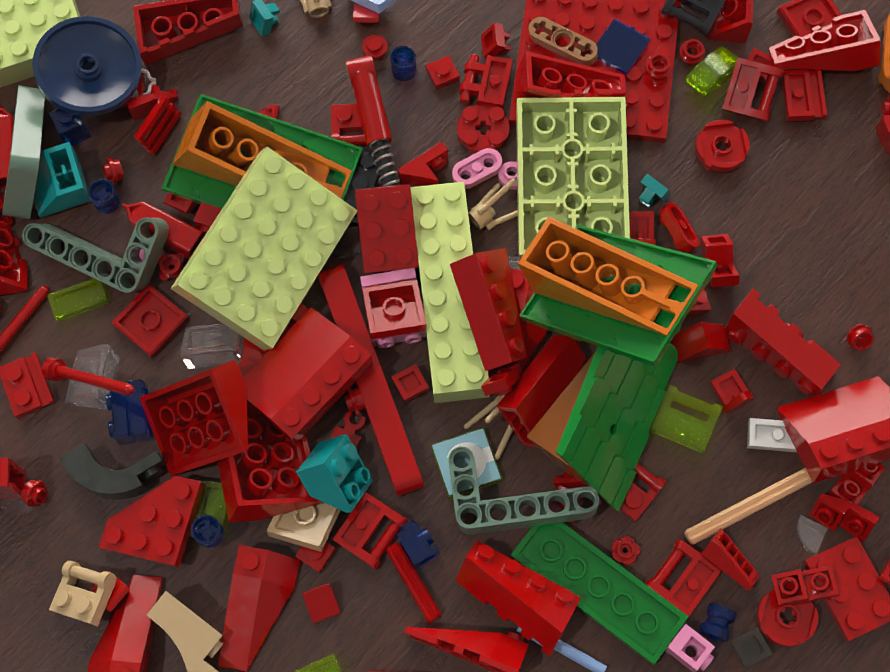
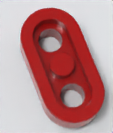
(679, 227)

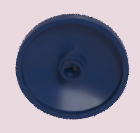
(87, 66)

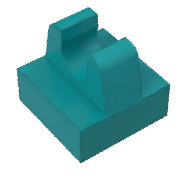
(263, 16)
(652, 191)

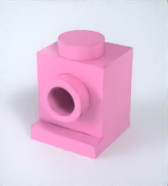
(689, 637)

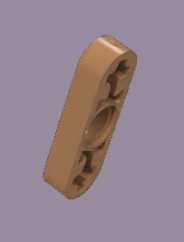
(582, 42)

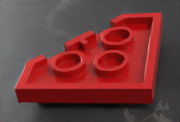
(156, 524)

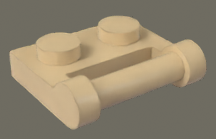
(80, 603)

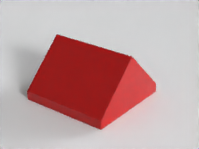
(733, 22)

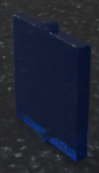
(621, 46)

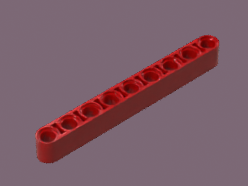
(372, 384)

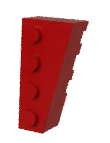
(181, 24)
(490, 306)
(780, 345)
(518, 594)

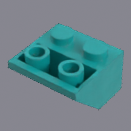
(59, 181)
(335, 473)

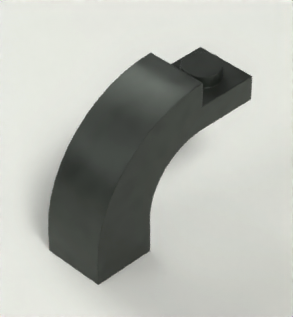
(108, 483)

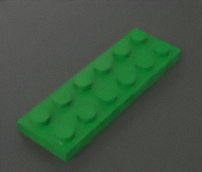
(606, 589)

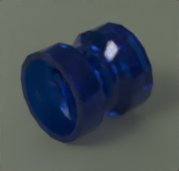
(403, 63)
(99, 192)
(204, 527)
(717, 624)

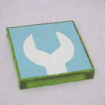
(486, 464)

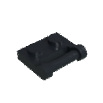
(707, 7)

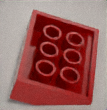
(305, 374)
(200, 418)
(840, 428)
(265, 476)

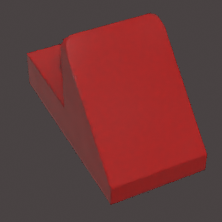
(419, 170)

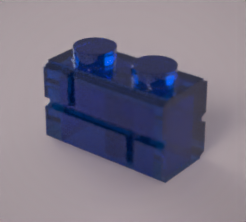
(129, 419)

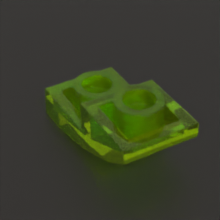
(711, 70)

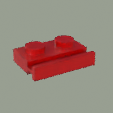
(803, 94)
(26, 386)

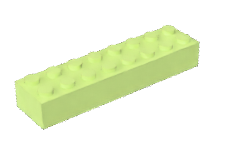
(441, 239)

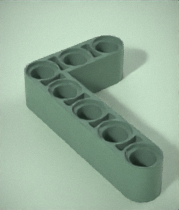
(24, 153)
(99, 258)
(513, 504)

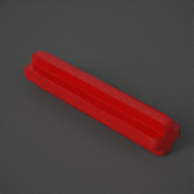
(413, 582)

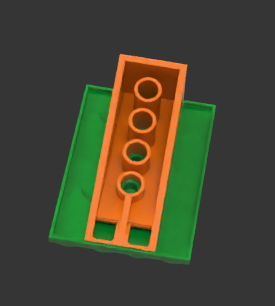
(226, 139)
(610, 289)

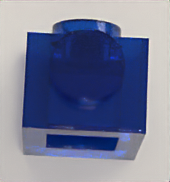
(417, 544)

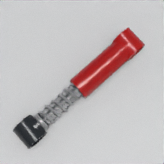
(373, 116)

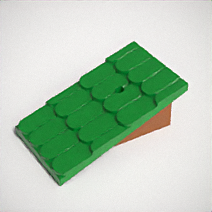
(605, 421)

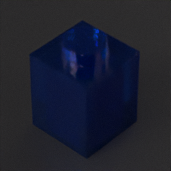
(70, 127)

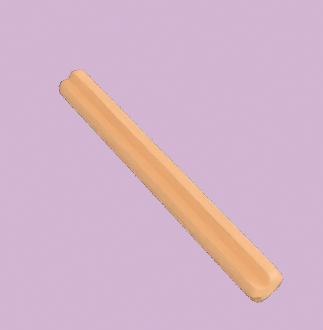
(748, 506)

